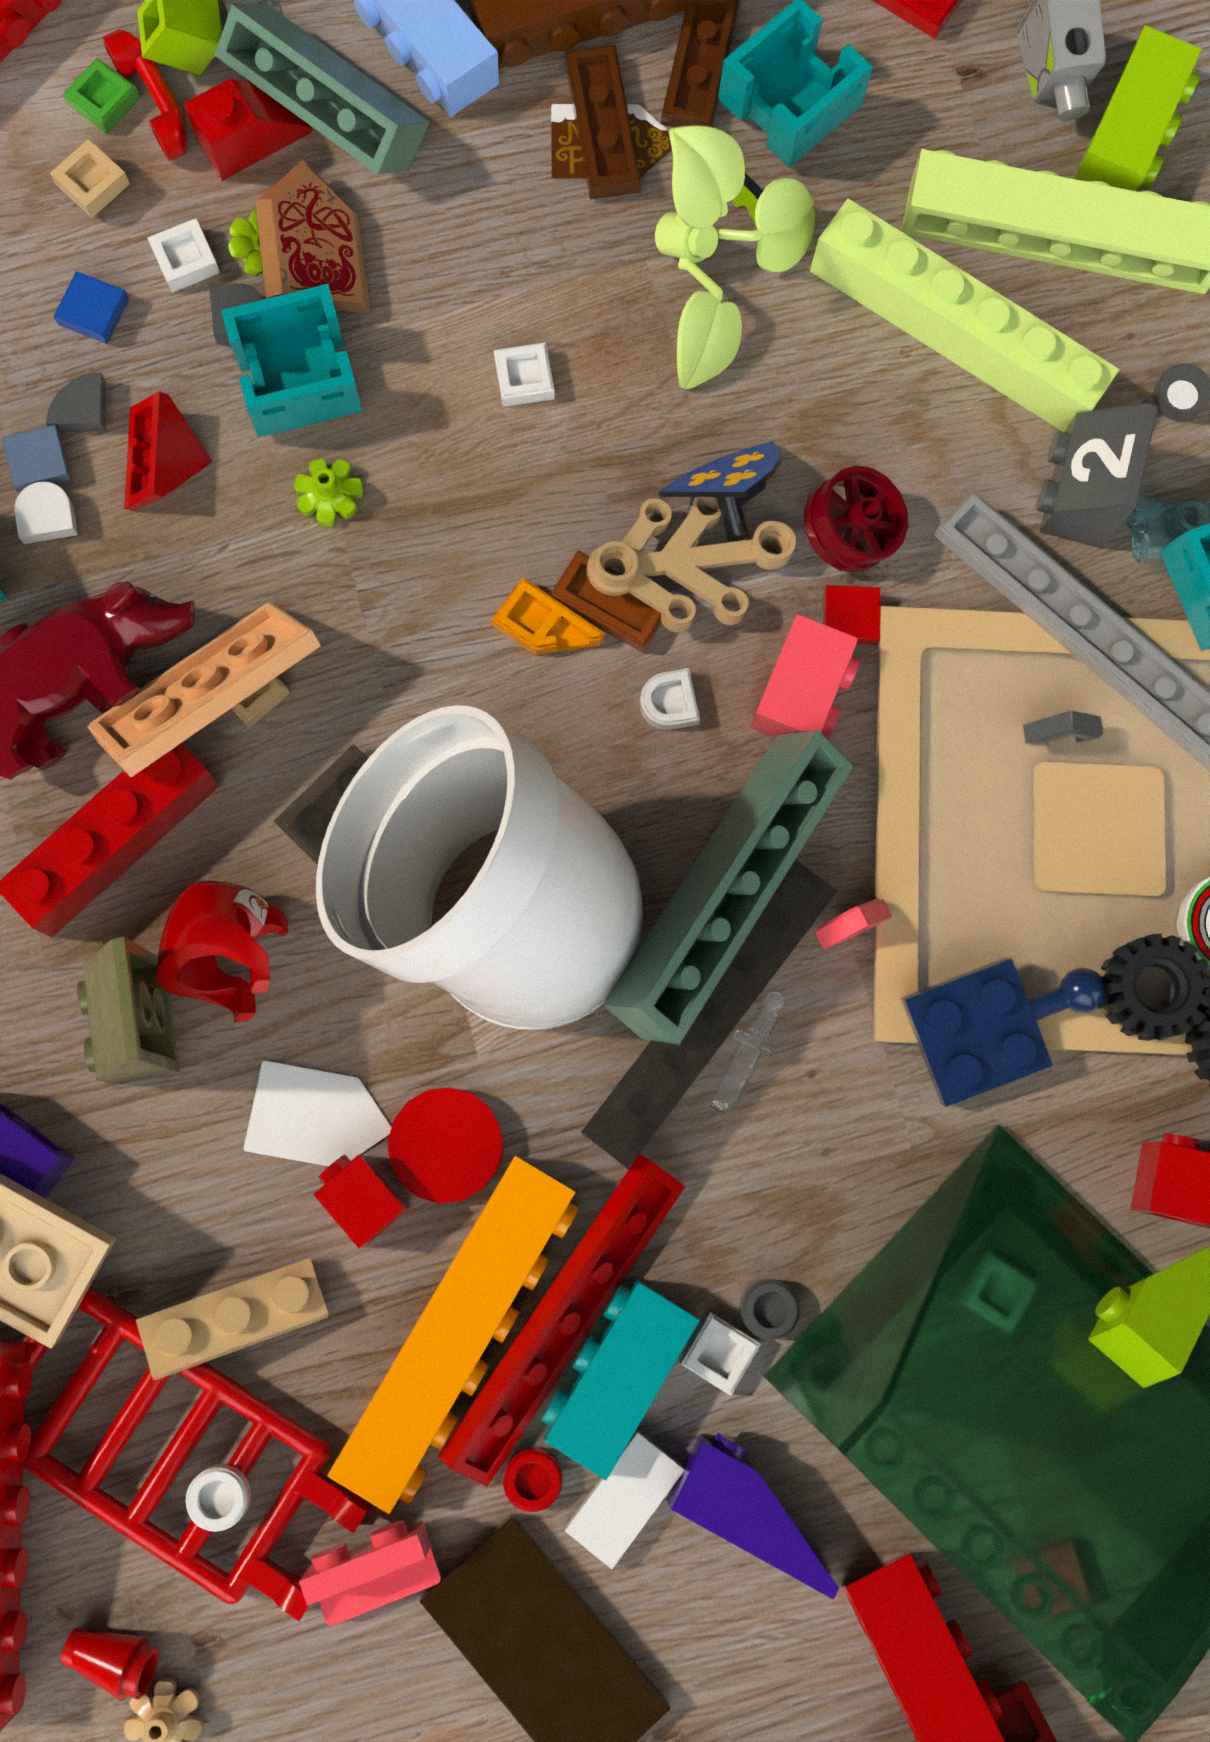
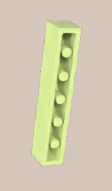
(1059, 220)
(960, 317)

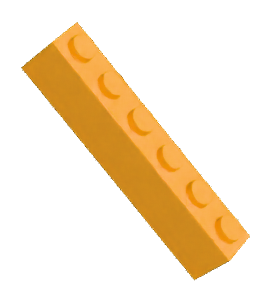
(452, 1335)

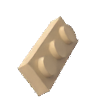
(231, 1319)

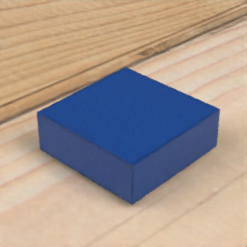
(91, 307)

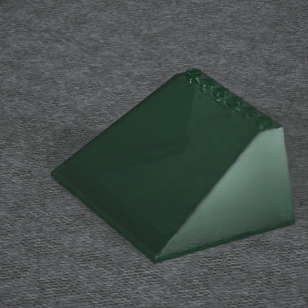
(1014, 1441)

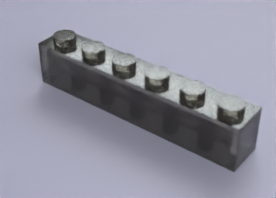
(668, 1069)

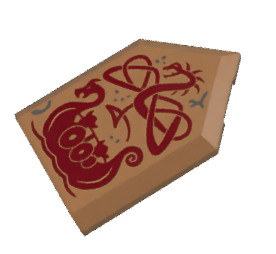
(311, 240)

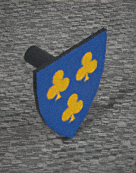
(733, 481)

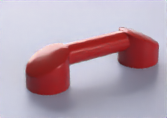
(171, 125)

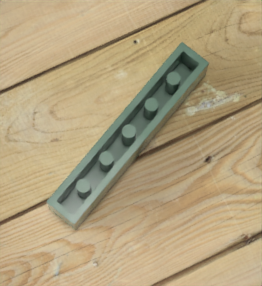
(728, 887)

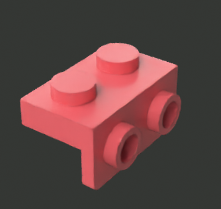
(373, 1574)

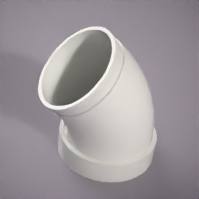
(547, 912)

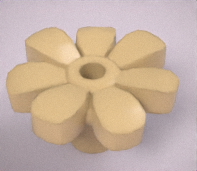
(165, 1715)

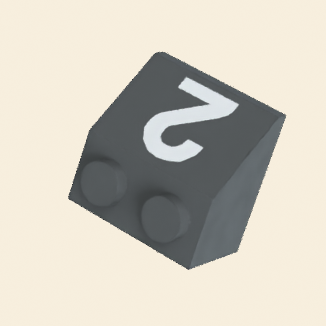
(1096, 473)

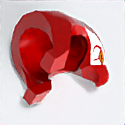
(214, 921)

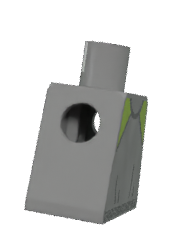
(1062, 52)

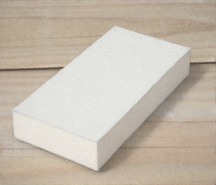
(625, 1502)

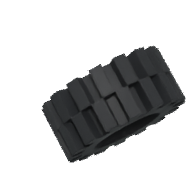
(1188, 987)

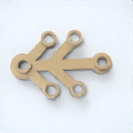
(684, 562)

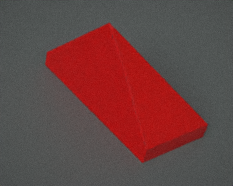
(159, 451)

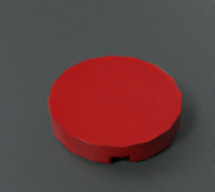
(445, 1145)

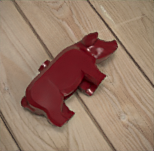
(73, 658)

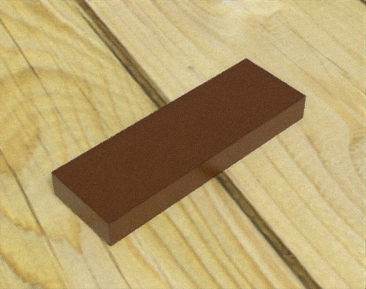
(699, 63)
(602, 122)

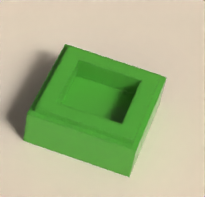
(101, 95)

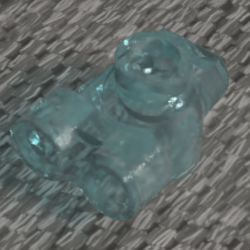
(1158, 524)

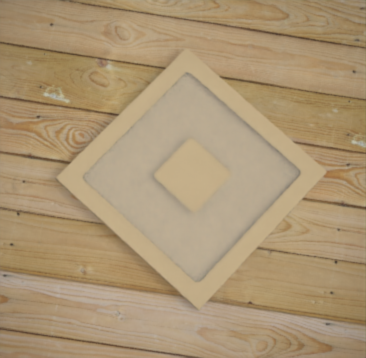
(1022, 844)

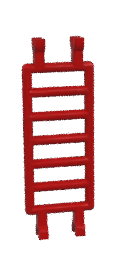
(133, 1522)

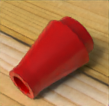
(112, 1661)

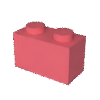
(806, 680)

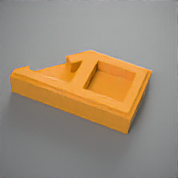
(543, 622)

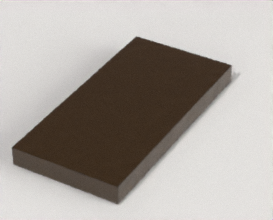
(542, 1644)

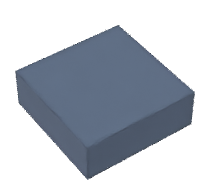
(36, 457)

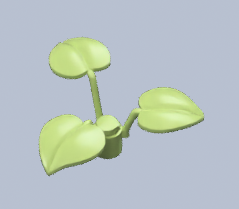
(705, 177)

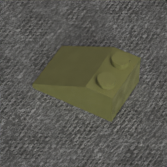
(126, 1014)

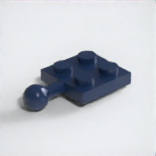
(985, 1030)

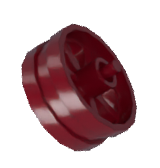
(879, 511)

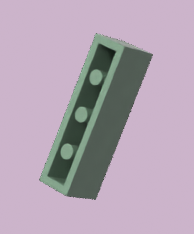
(321, 88)

